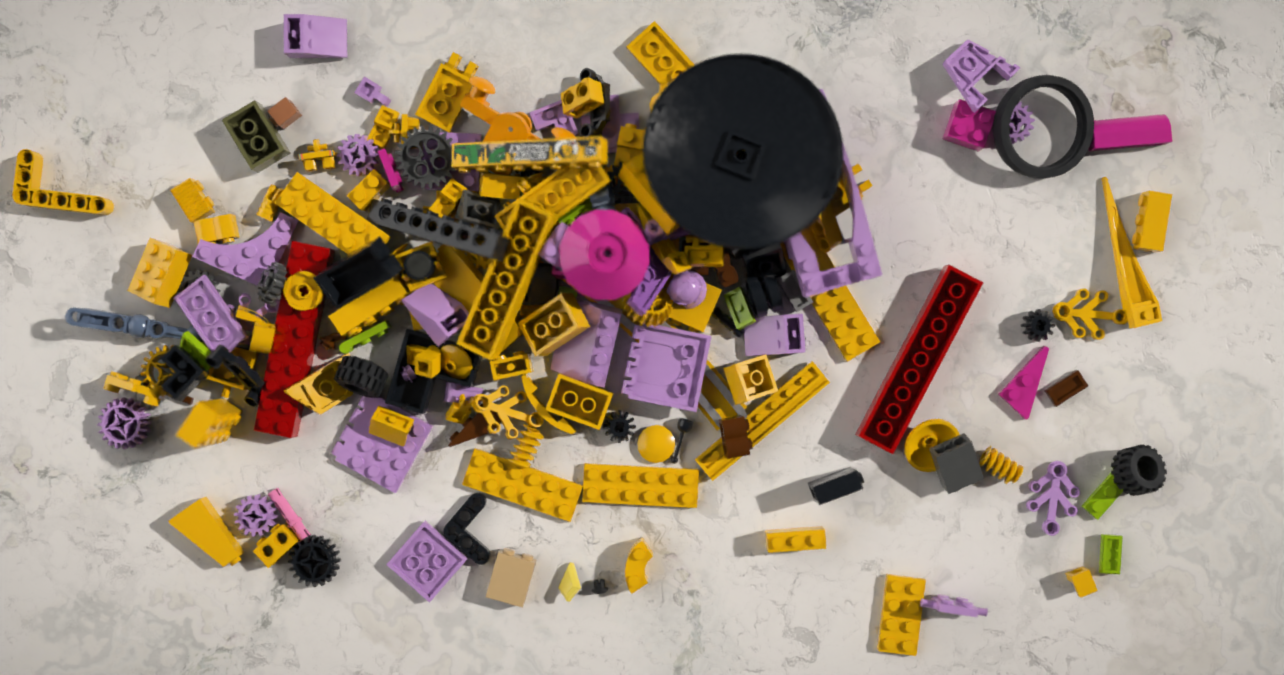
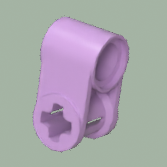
(654, 233)

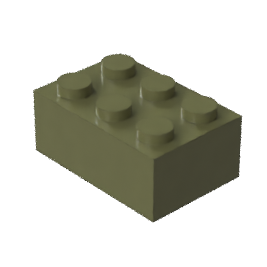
(256, 136)

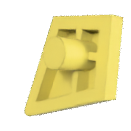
(570, 583)

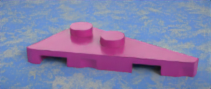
(1023, 387)

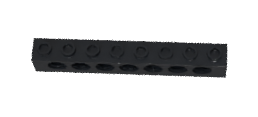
(409, 221)

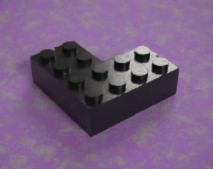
(420, 390)

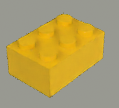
(159, 273)
(553, 324)
(579, 401)

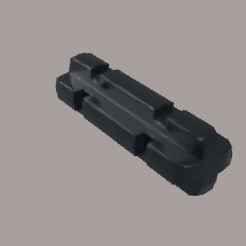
(728, 322)

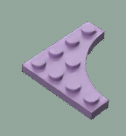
(250, 257)

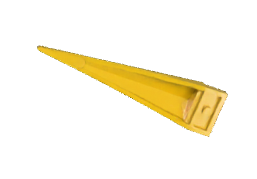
(1135, 292)

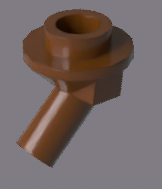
(329, 341)

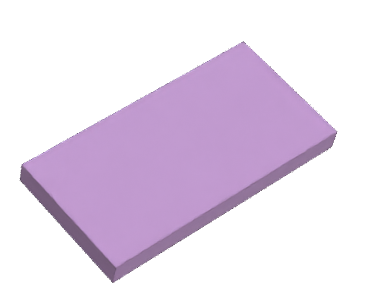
(210, 315)

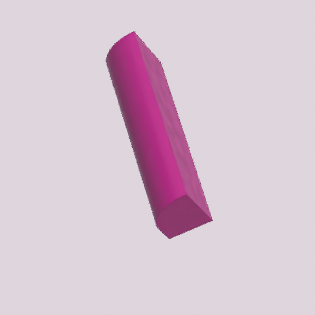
(1131, 132)

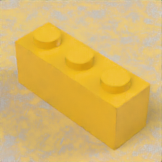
(1152, 221)
(795, 539)

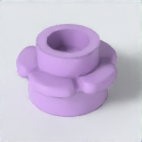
(407, 373)

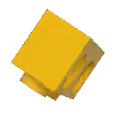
(582, 98)
(278, 546)

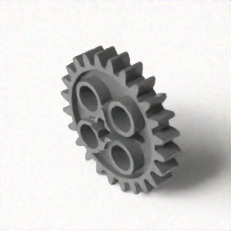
(410, 164)

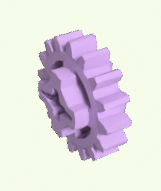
(1023, 120)
(361, 147)
(254, 522)

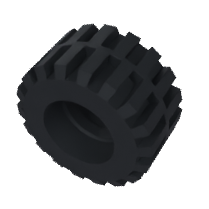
(361, 376)
(1150, 466)

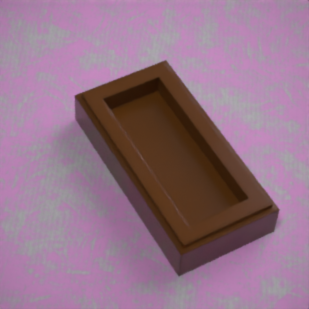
(1066, 388)

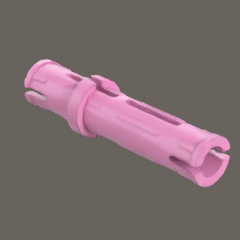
(294, 522)

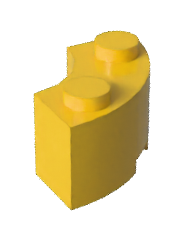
(635, 565)

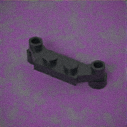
(599, 115)
(241, 370)

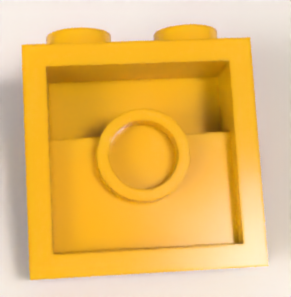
(629, 143)

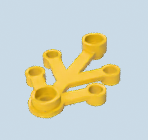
(1087, 313)
(504, 411)

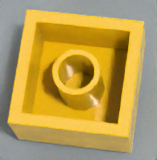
(750, 379)

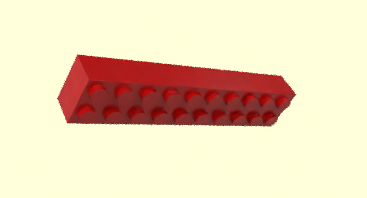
(291, 347)
(919, 358)

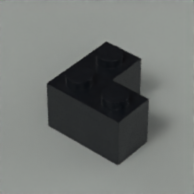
(186, 375)

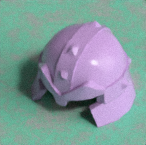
(687, 289)

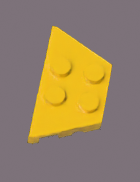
(319, 389)

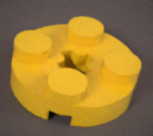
(295, 297)

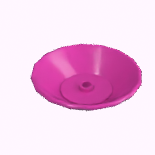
(584, 259)

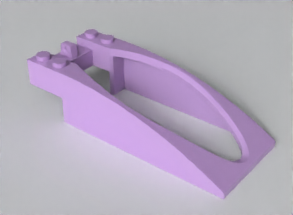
(861, 244)

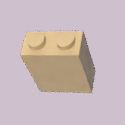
(511, 577)

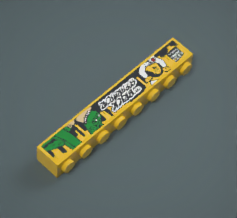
(529, 153)

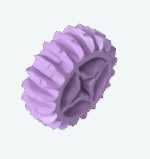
(120, 417)

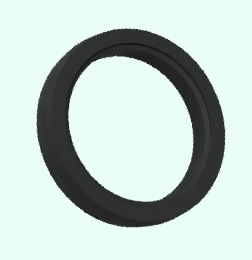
(1083, 136)

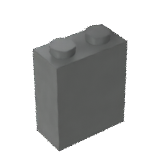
(956, 463)

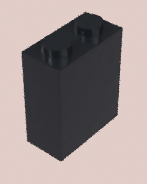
(836, 485)

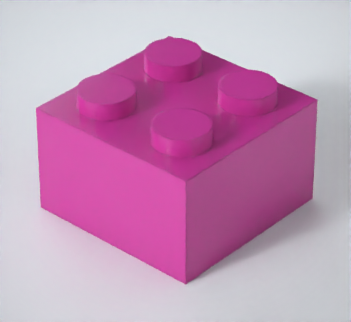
(967, 127)

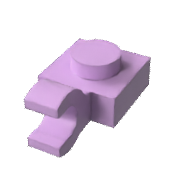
(370, 91)

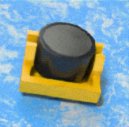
(421, 266)

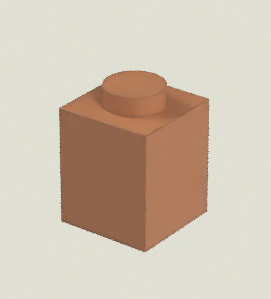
(284, 113)

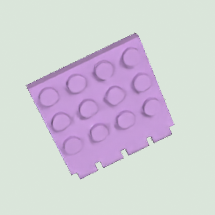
(667, 366)
(376, 457)

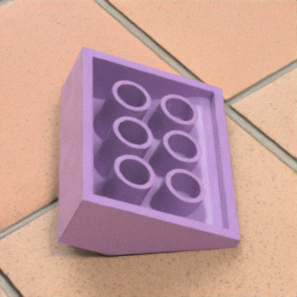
(590, 352)

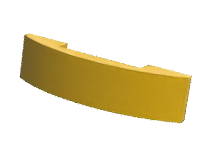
(665, 250)
(530, 387)

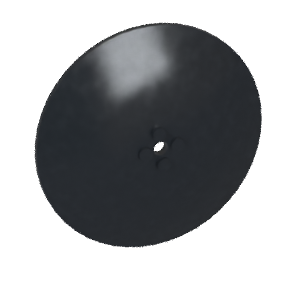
(750, 108)

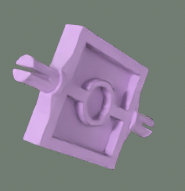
(959, 606)

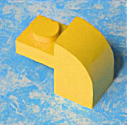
(262, 337)
(425, 359)

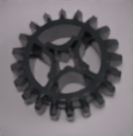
(299, 562)

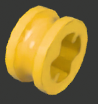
(525, 185)

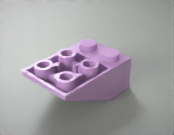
(314, 36)
(436, 312)
(775, 335)

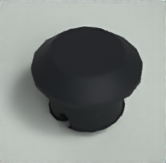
(599, 588)

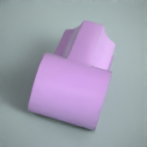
(454, 390)

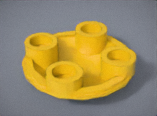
(656, 443)

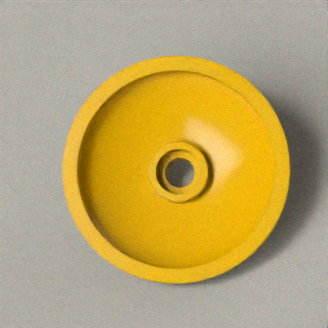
(917, 448)

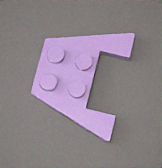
(969, 65)

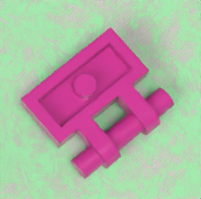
(389, 166)

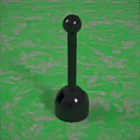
(684, 426)

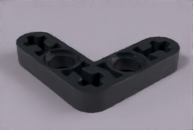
(461, 527)

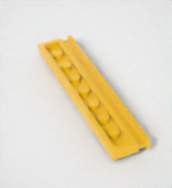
(768, 416)

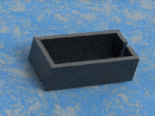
(358, 273)

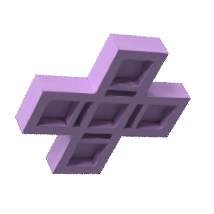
(612, 128)

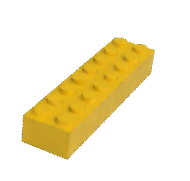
(507, 280)

